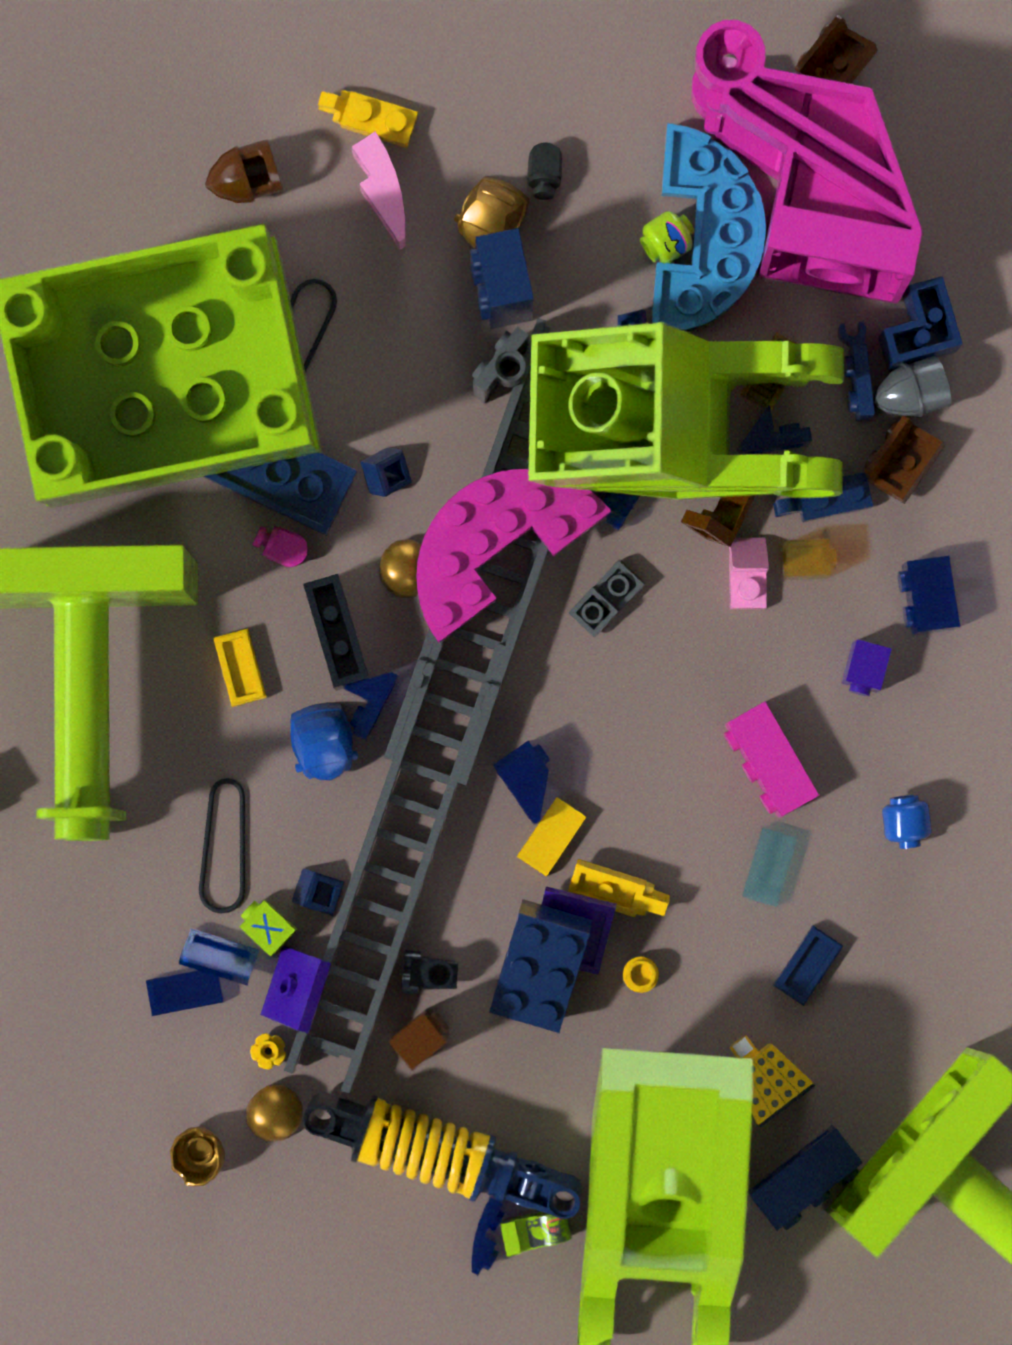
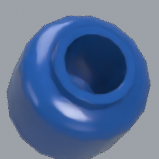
(906, 821)

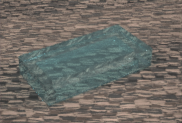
(769, 867)

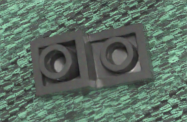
(607, 598)

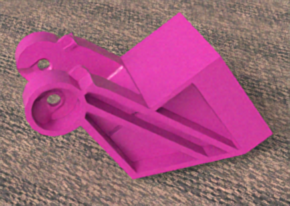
(840, 195)

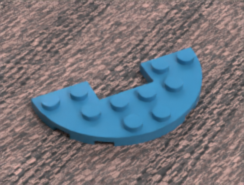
(726, 227)

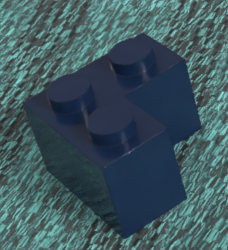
(930, 328)

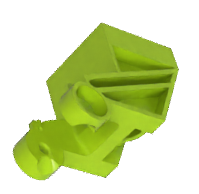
(652, 413)
(667, 1184)

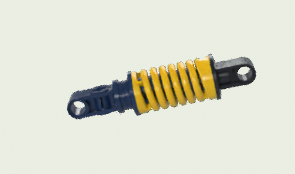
(463, 1159)

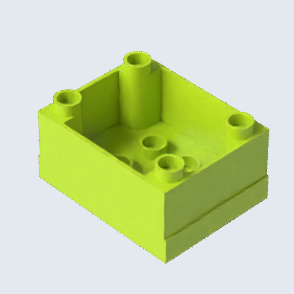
(156, 366)

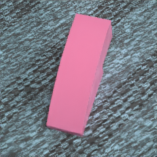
(381, 186)

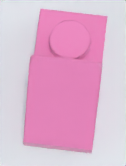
(748, 573)

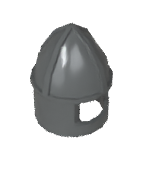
(914, 389)

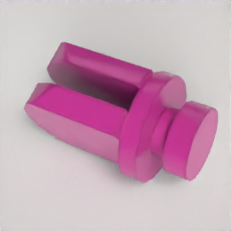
(281, 546)

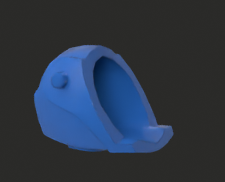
(322, 741)

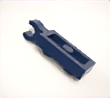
(857, 367)
(854, 498)

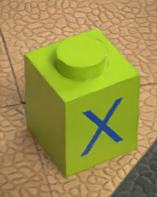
(267, 926)

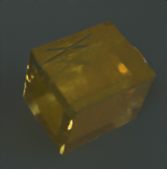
(808, 559)

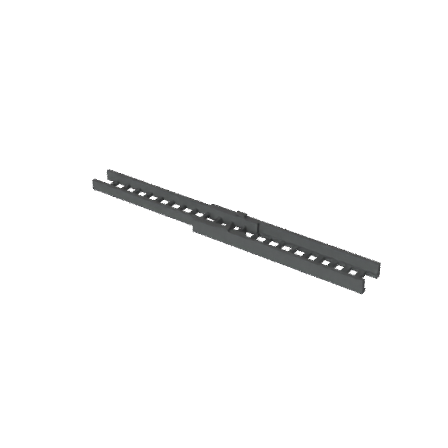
(462, 768)

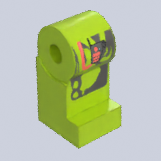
(533, 1232)

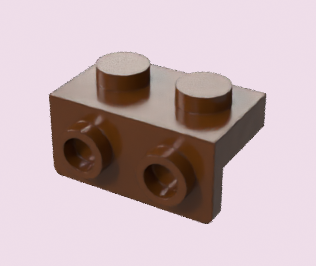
(837, 54)
(902, 459)

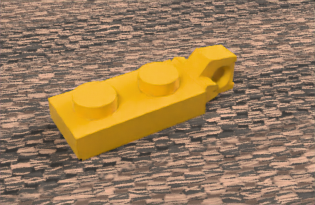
(367, 115)
(628, 892)

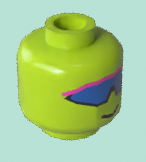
(667, 237)

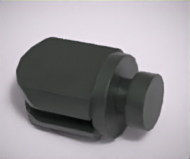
(544, 170)

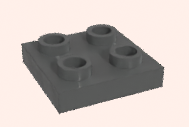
(491, 374)

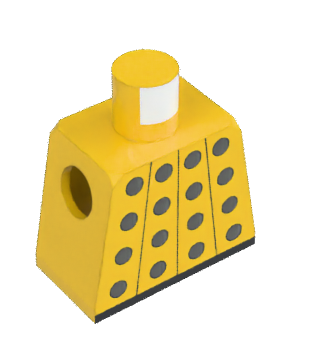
(774, 1080)

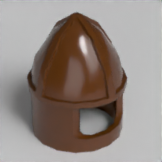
(245, 174)

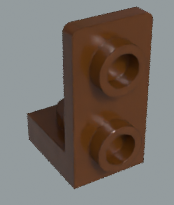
(721, 524)

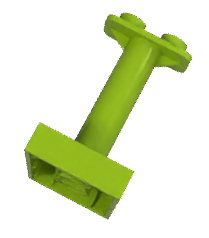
(81, 589)
(932, 1157)

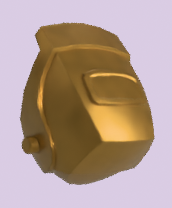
(491, 209)

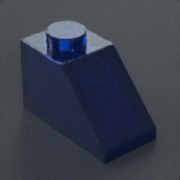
(526, 777)

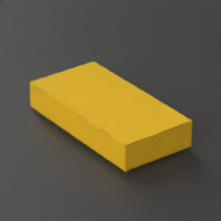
(240, 667)
(551, 836)

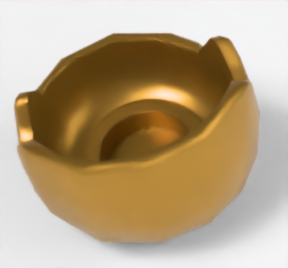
(399, 568)
(274, 1113)
(197, 1156)

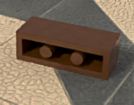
(420, 1038)

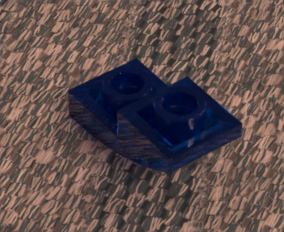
(483, 1244)

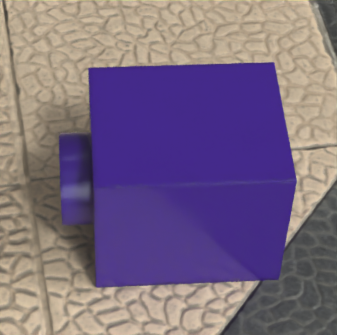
(866, 667)

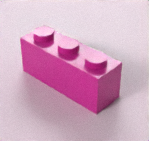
(770, 760)

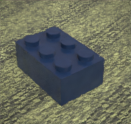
(502, 279)
(541, 966)

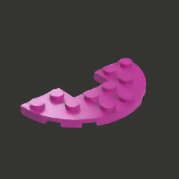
(480, 525)

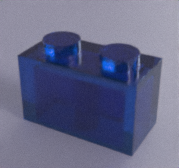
(929, 595)

